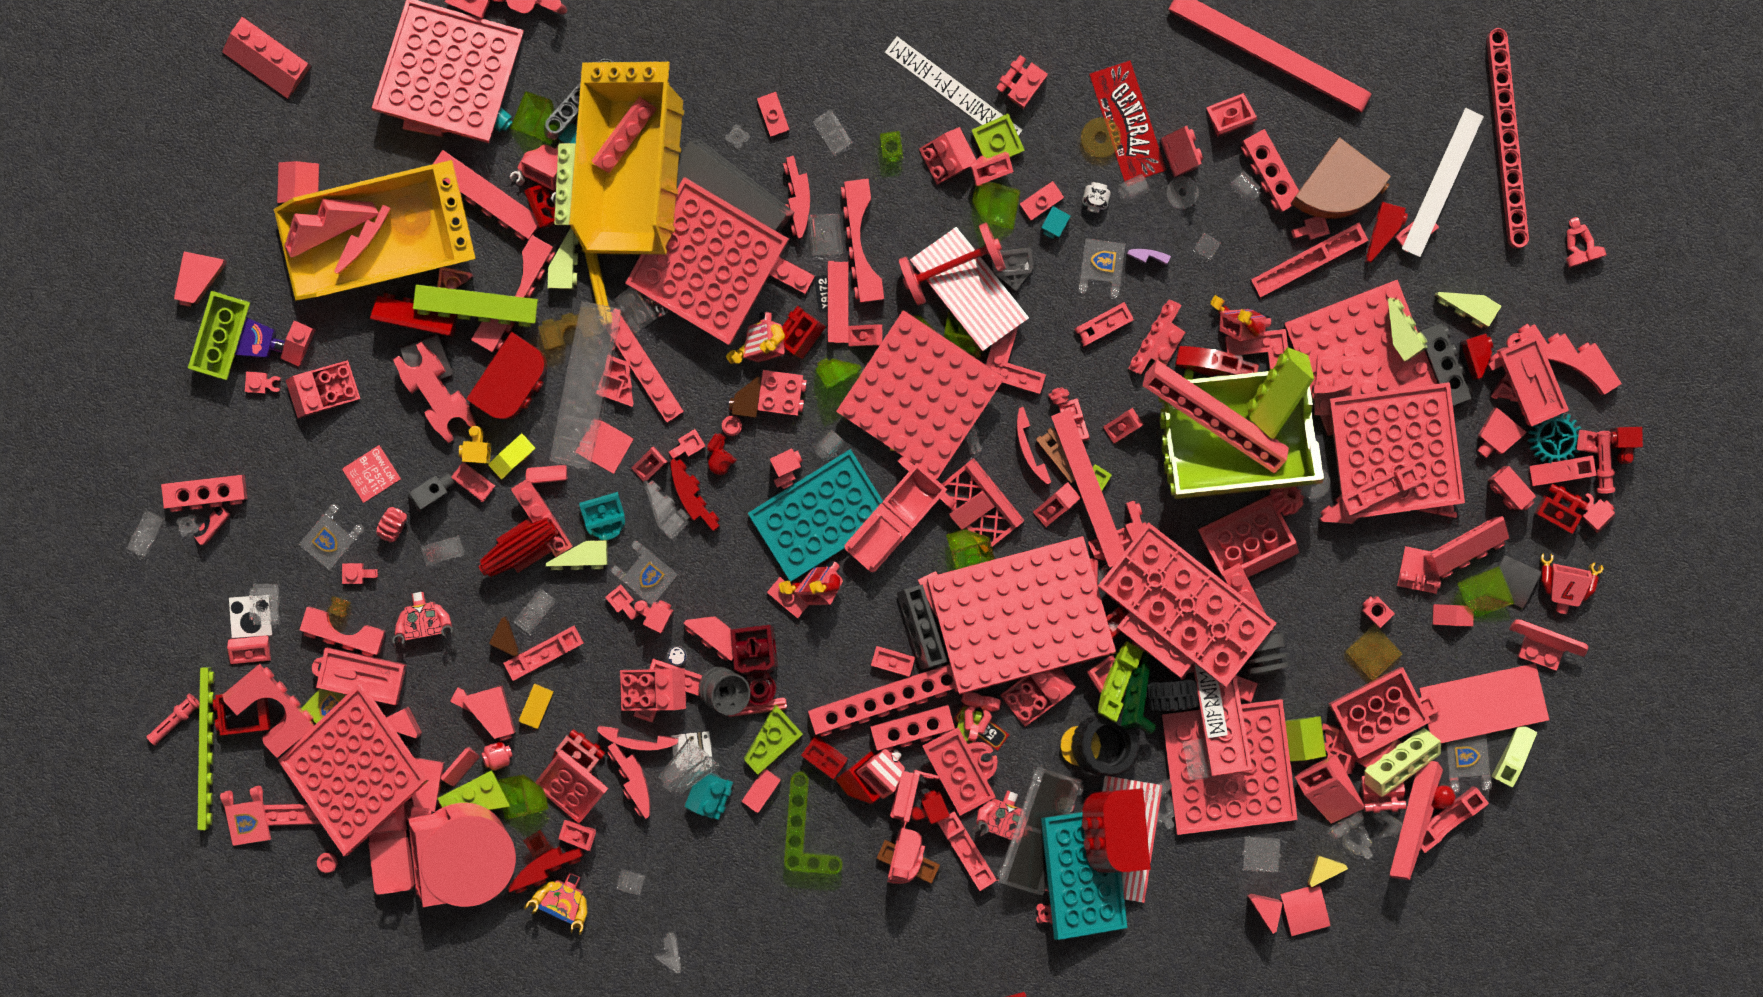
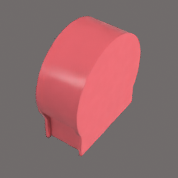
(460, 855)

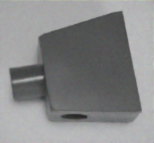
(423, 498)

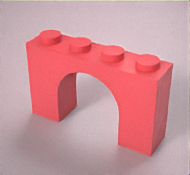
(261, 684)

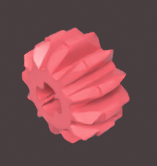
(1287, 500)
(391, 524)

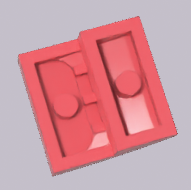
(1305, 910)

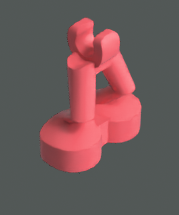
(1580, 257)
(974, 701)

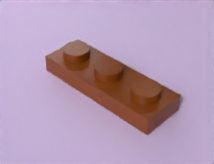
(927, 869)

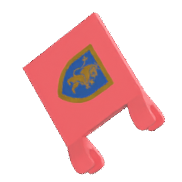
(246, 820)

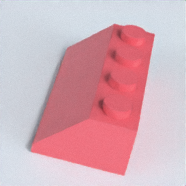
(265, 58)
(1467, 546)

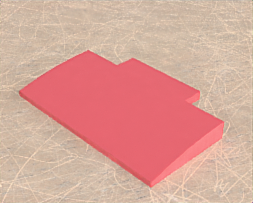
(1183, 609)

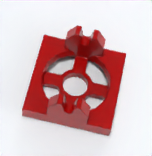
(531, 193)

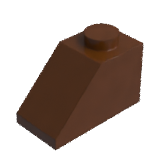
(747, 399)

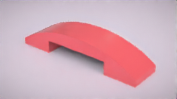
(1022, 422)
(1381, 488)
(543, 653)
(612, 735)
(967, 851)

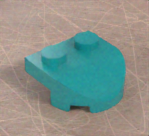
(603, 516)

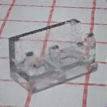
(832, 132)

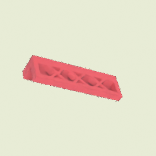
(837, 302)

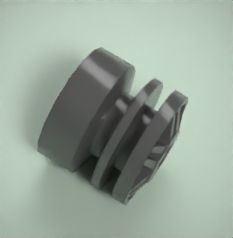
(1267, 657)
(733, 695)

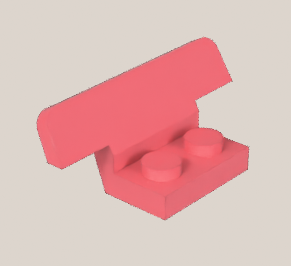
(1545, 645)

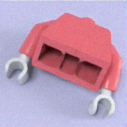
(540, 167)

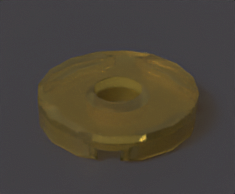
(1100, 149)
(398, 215)

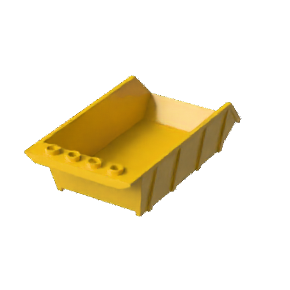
(635, 202)
(390, 252)

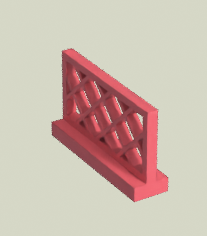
(993, 493)

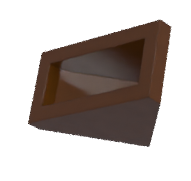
(504, 638)

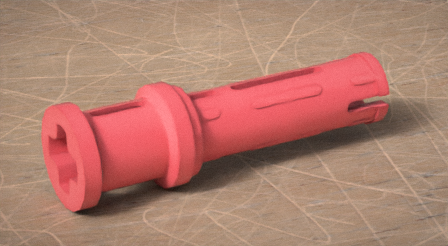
(1605, 472)
(180, 713)

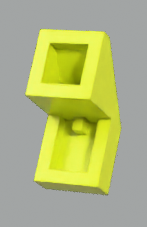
(511, 456)

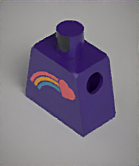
(258, 340)

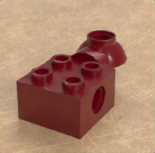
(756, 658)

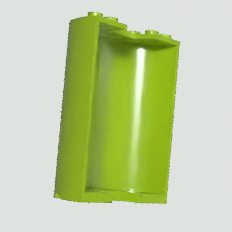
(1207, 465)

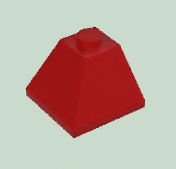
(1477, 354)
(855, 785)

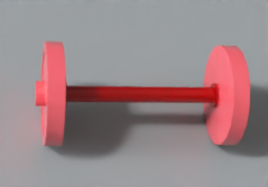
(912, 280)

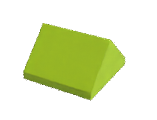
(1305, 738)

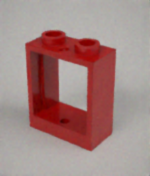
(221, 722)

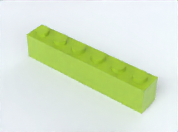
(476, 304)

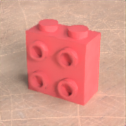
(781, 393)
(1512, 488)

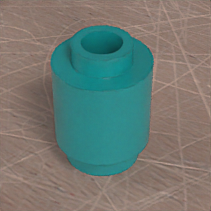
(503, 121)

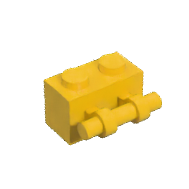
(477, 450)

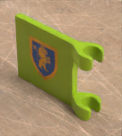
(322, 703)

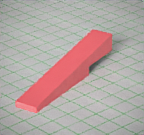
(1309, 259)
(1416, 820)

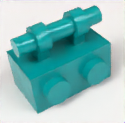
(709, 796)

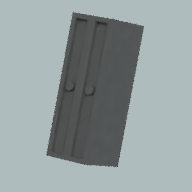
(719, 176)

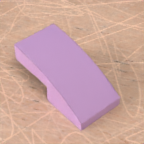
(1142, 255)

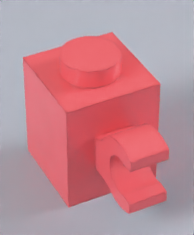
(1599, 514)

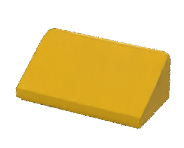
(536, 706)

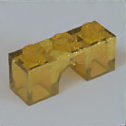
(553, 331)

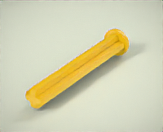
(596, 278)

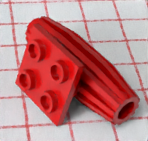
(519, 547)

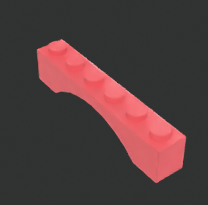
(858, 198)
(534, 259)

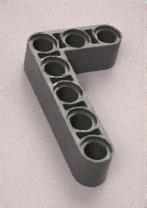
(559, 119)

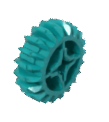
(1555, 447)

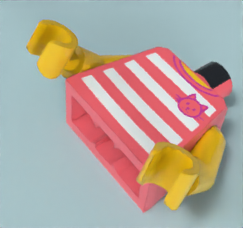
(762, 342)

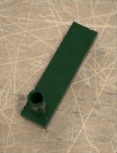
(1136, 697)

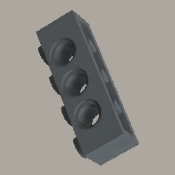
(1449, 352)
(921, 626)

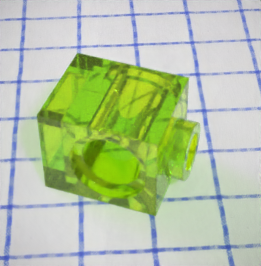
(891, 137)

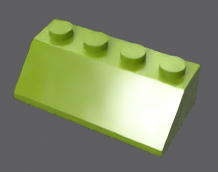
(219, 335)
(1281, 391)

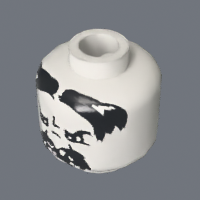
(1096, 197)

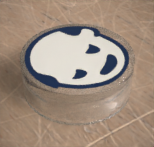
(677, 655)

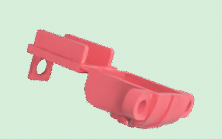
(896, 516)
(908, 847)
(391, 855)

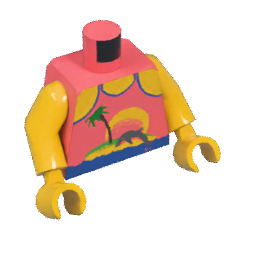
(562, 901)

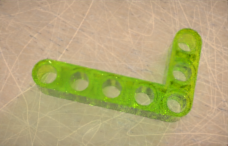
(800, 832)

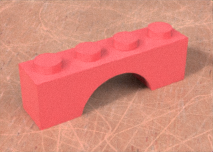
(318, 624)
(1464, 807)

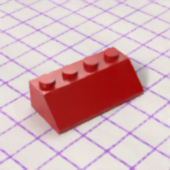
(402, 314)

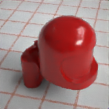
(720, 459)
(1443, 797)

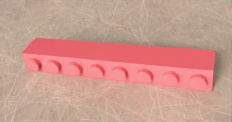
(1215, 416)

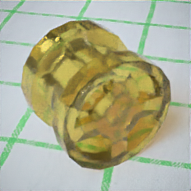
(338, 606)

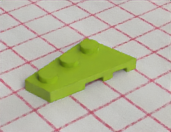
(772, 740)
(480, 791)

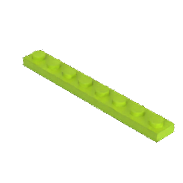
(206, 738)

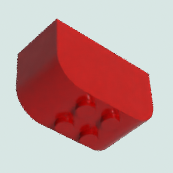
(510, 379)
(1116, 831)

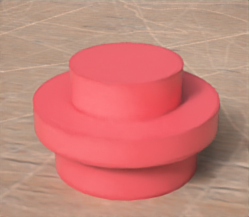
(731, 425)

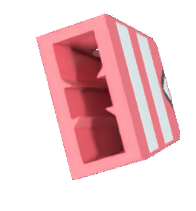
(882, 772)

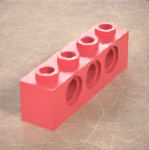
(1262, 141)
(172, 491)
(941, 714)

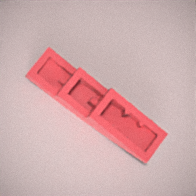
(356, 246)

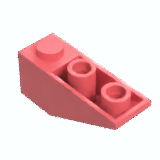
(1562, 470)

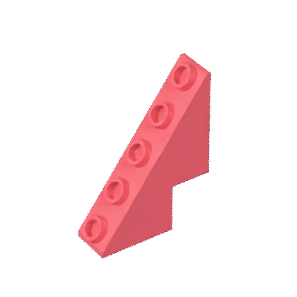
(332, 219)

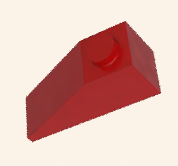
(1386, 226)

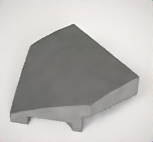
(1018, 266)

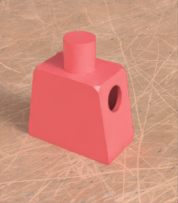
(1498, 433)

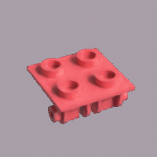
(1416, 572)

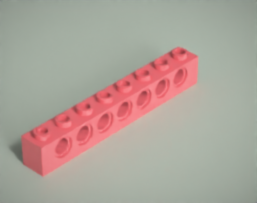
(819, 714)

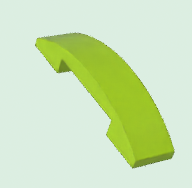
(1117, 680)

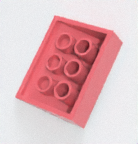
(1251, 536)
(1379, 712)

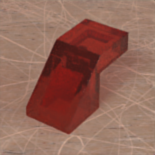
(538, 844)

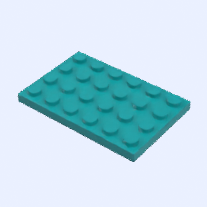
(817, 514)
(1079, 895)

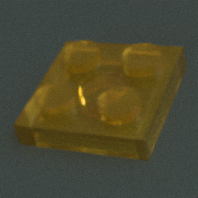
(1373, 652)

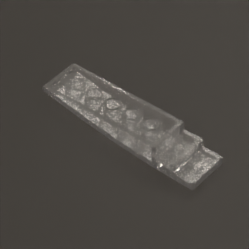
(585, 385)

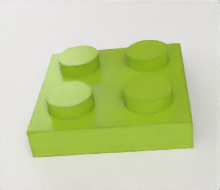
(998, 137)

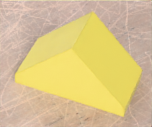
(1324, 869)

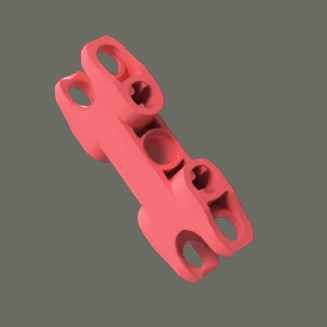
(427, 380)

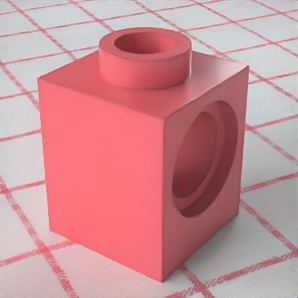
(1385, 615)

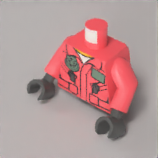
(421, 621)
(998, 816)

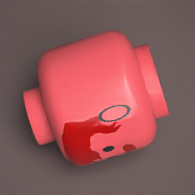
(496, 756)

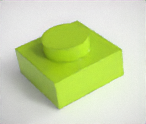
(1101, 475)

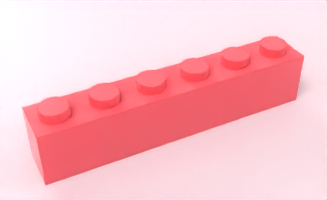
(492, 199)

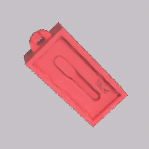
(1532, 379)
(345, 670)

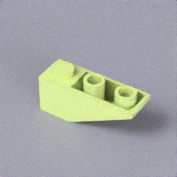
(561, 269)
(1476, 307)
(1404, 335)
(587, 553)
(1514, 756)

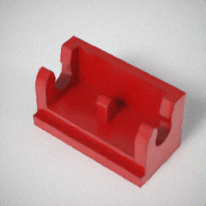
(824, 757)

